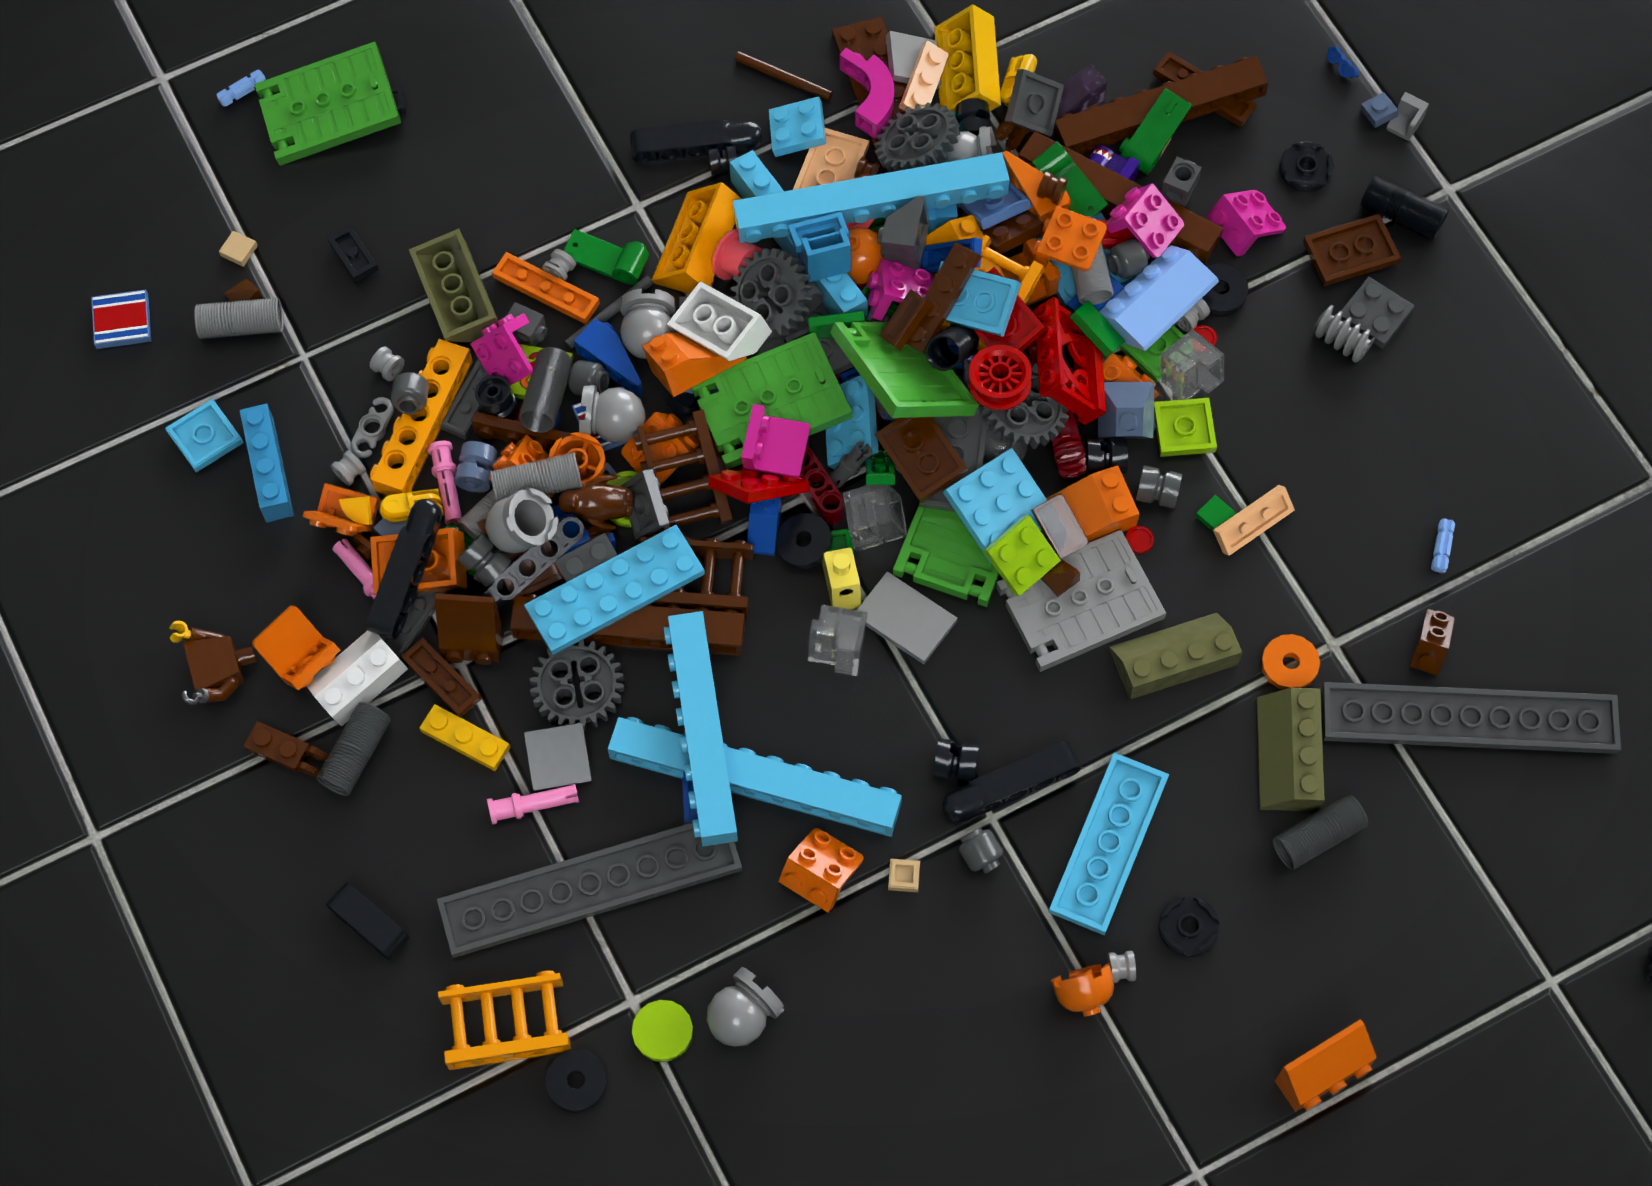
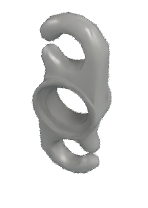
(371, 438)

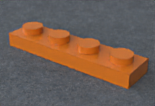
(546, 288)

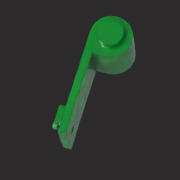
(1155, 130)
(1082, 194)
(608, 259)

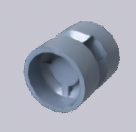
(475, 466)

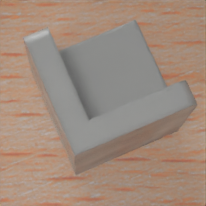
(1410, 115)

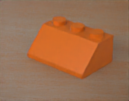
(1327, 1067)

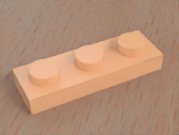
(924, 76)
(1254, 520)

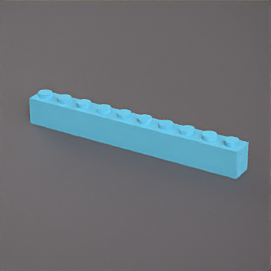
(873, 196)
(764, 778)

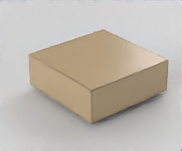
(238, 248)
(904, 875)

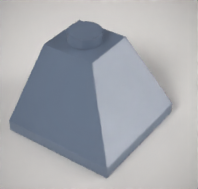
(1127, 410)

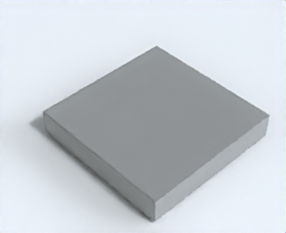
(903, 53)

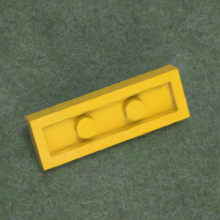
(464, 737)

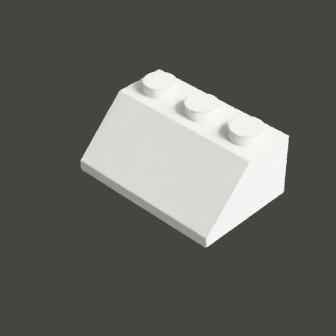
(720, 323)
(356, 676)

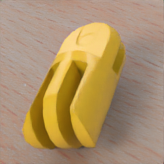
(1025, 62)
(398, 506)

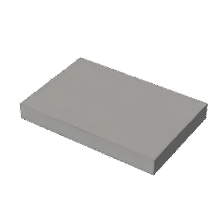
(906, 617)

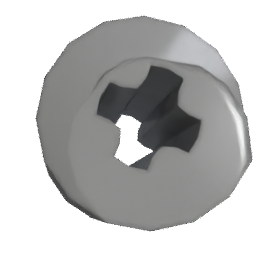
(1343, 334)

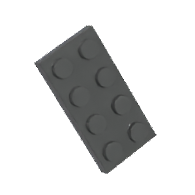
(968, 439)

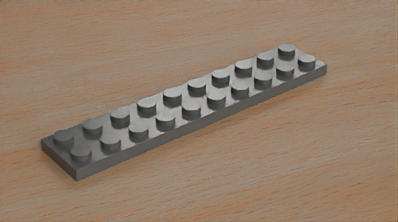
(1471, 717)
(582, 888)

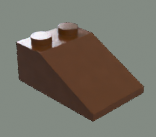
(469, 628)

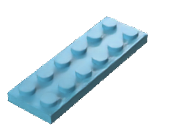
(614, 589)
(1108, 844)

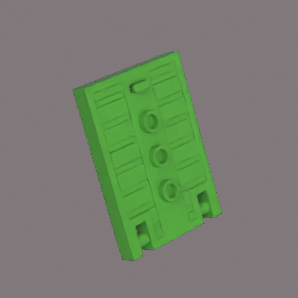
(327, 103)
(902, 378)
(784, 382)
(946, 556)

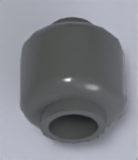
(1127, 258)
(586, 374)
(409, 393)
(980, 850)

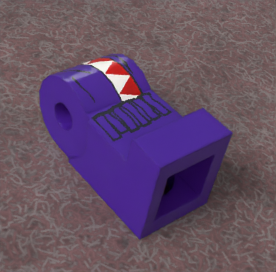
(1116, 163)

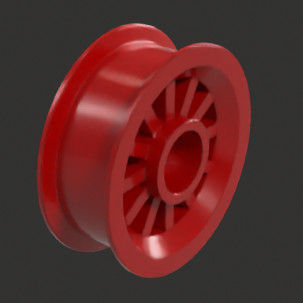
(1004, 362)

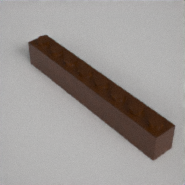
(1122, 116)
(1198, 233)
(646, 628)

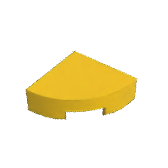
(357, 509)

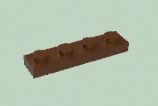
(1175, 69)
(944, 294)
(509, 430)

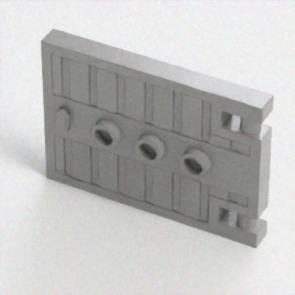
(1091, 611)

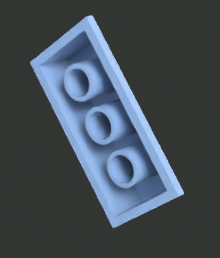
(1158, 297)

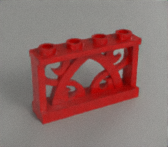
(1086, 384)

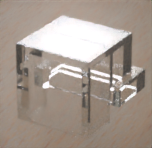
(1191, 365)
(874, 515)
(838, 638)

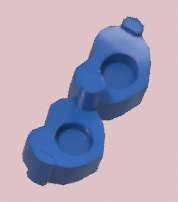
(1345, 67)

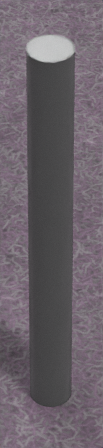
(610, 311)

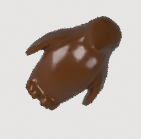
(598, 502)

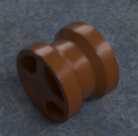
(865, 166)
(1052, 187)

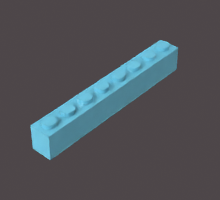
(753, 180)
(702, 729)

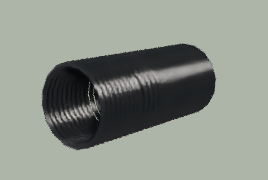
(1412, 210)
(940, 355)

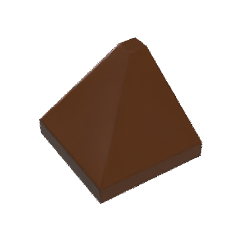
(243, 291)
(1061, 578)

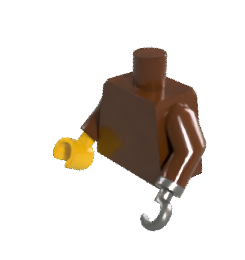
(212, 663)

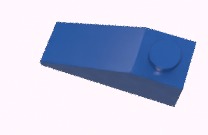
(602, 345)

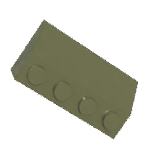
(454, 287)
(1176, 655)
(1290, 750)

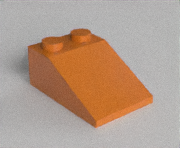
(1027, 181)
(683, 362)
(1101, 503)
(442, 569)

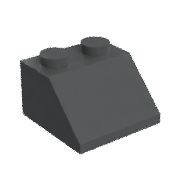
(905, 234)

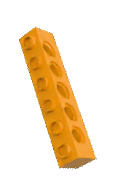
(392, 481)

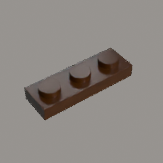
(441, 677)

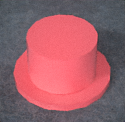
(731, 254)

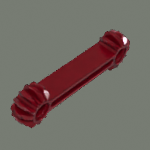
(1067, 445)

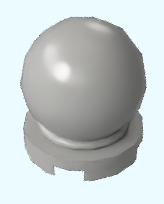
(971, 145)
(645, 318)
(611, 413)
(521, 521)
(740, 1011)

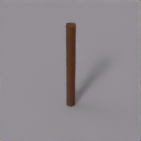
(783, 76)

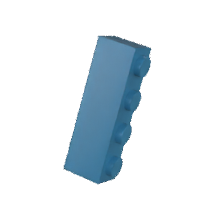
(266, 463)

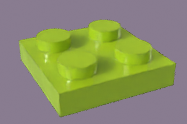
(1184, 427)
(1022, 555)

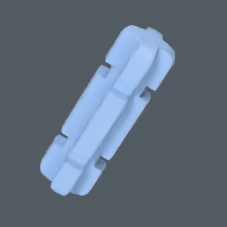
(240, 88)
(1443, 545)

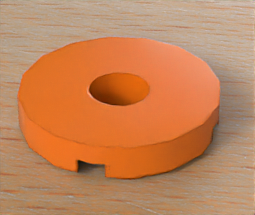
(1294, 647)

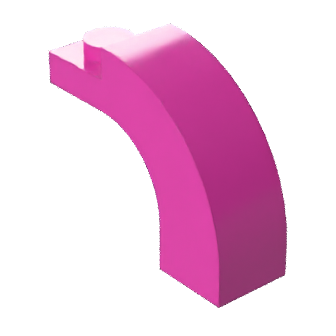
(877, 79)

